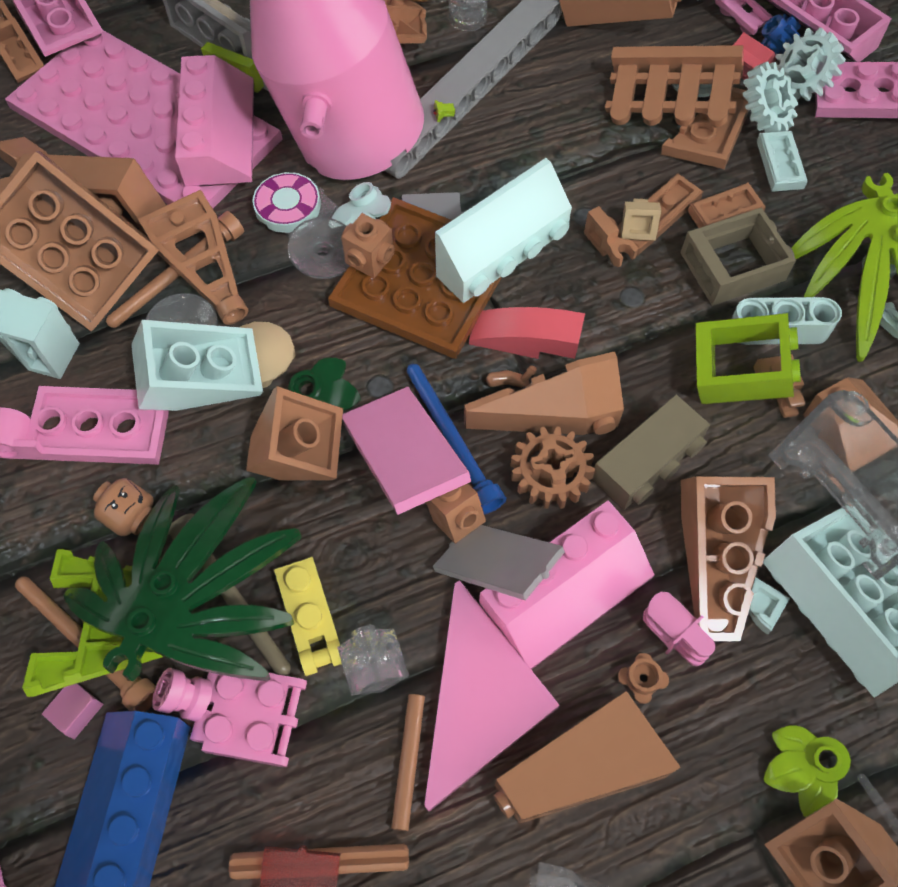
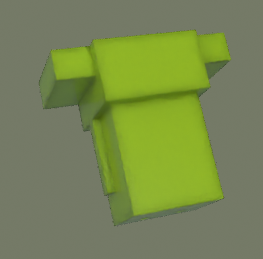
(443, 110)

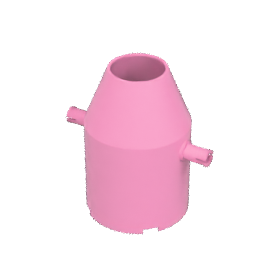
(338, 82)

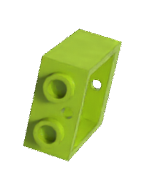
(745, 386)

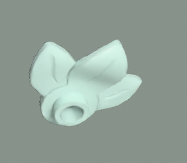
(364, 199)

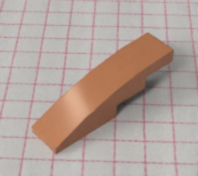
(15, 47)

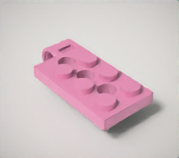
(867, 99)
(66, 442)

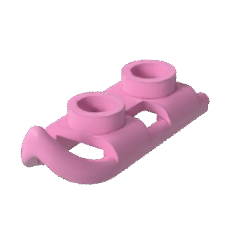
(748, 22)

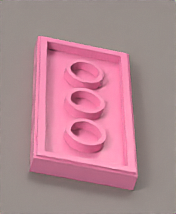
(405, 450)

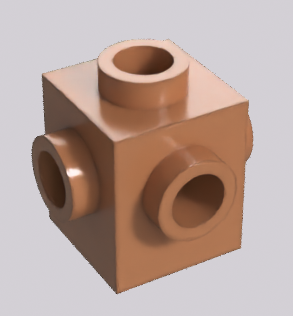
(367, 244)

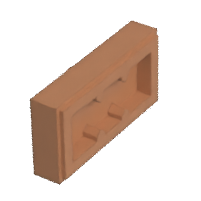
(725, 205)

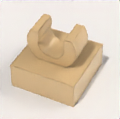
(640, 220)

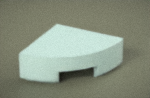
(766, 605)

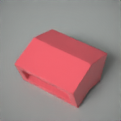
(753, 53)

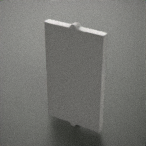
(500, 561)

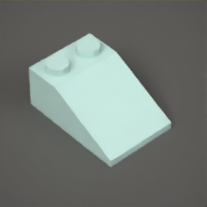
(193, 365)

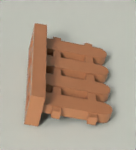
(675, 65)

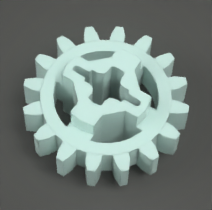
(810, 63)
(770, 98)

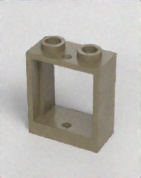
(709, 270)

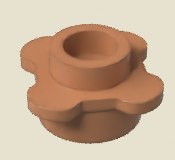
(643, 666)

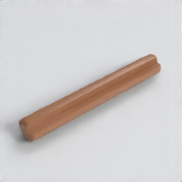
(352, 860)

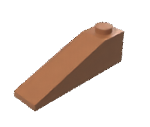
(577, 401)
(724, 545)

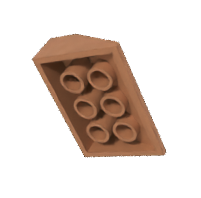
(68, 241)

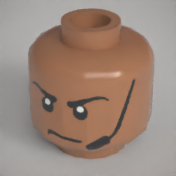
(122, 506)

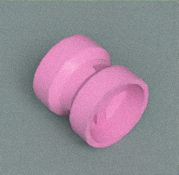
(182, 694)

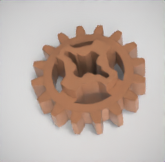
(539, 475)

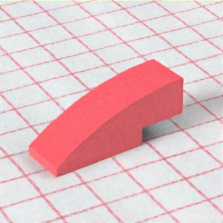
(529, 331)

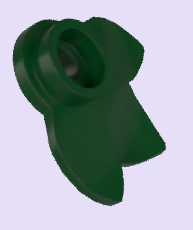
(327, 383)

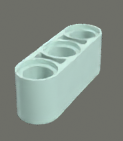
(811, 315)

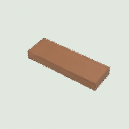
(674, 202)

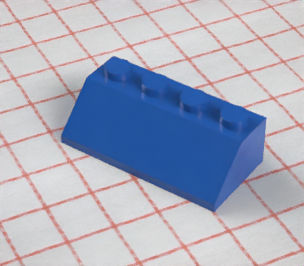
(125, 801)

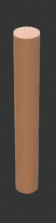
(408, 763)

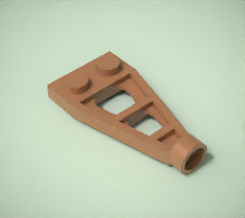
(180, 221)

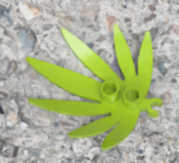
(865, 218)

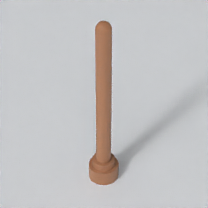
(230, 229)
(135, 694)

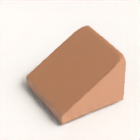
(13, 149)

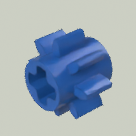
(778, 31)

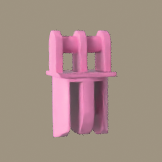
(678, 629)

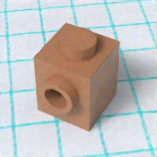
(457, 512)

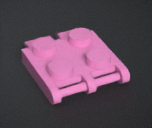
(248, 718)

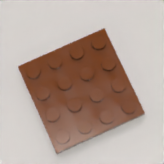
(406, 292)

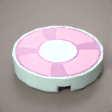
(286, 201)

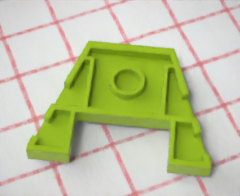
(61, 669)

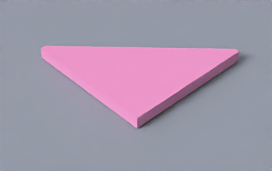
(484, 699)

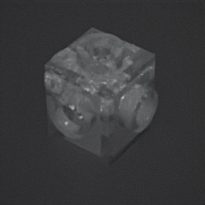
(372, 660)

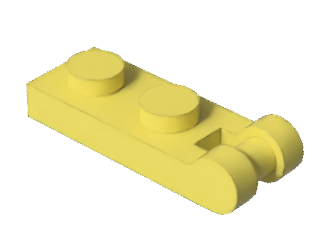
(311, 615)

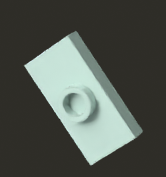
(781, 161)

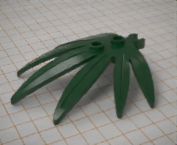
(159, 602)

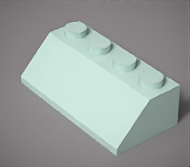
(502, 231)

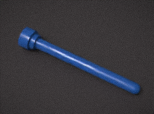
(490, 494)

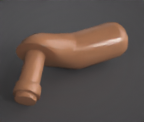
(510, 378)

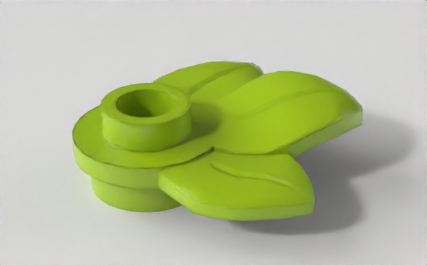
(800, 770)

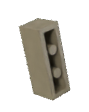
(651, 453)

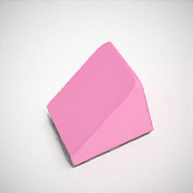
(72, 710)

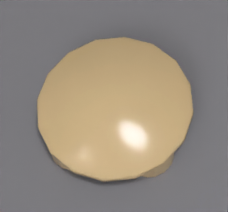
(273, 350)

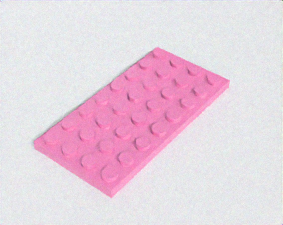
(121, 105)

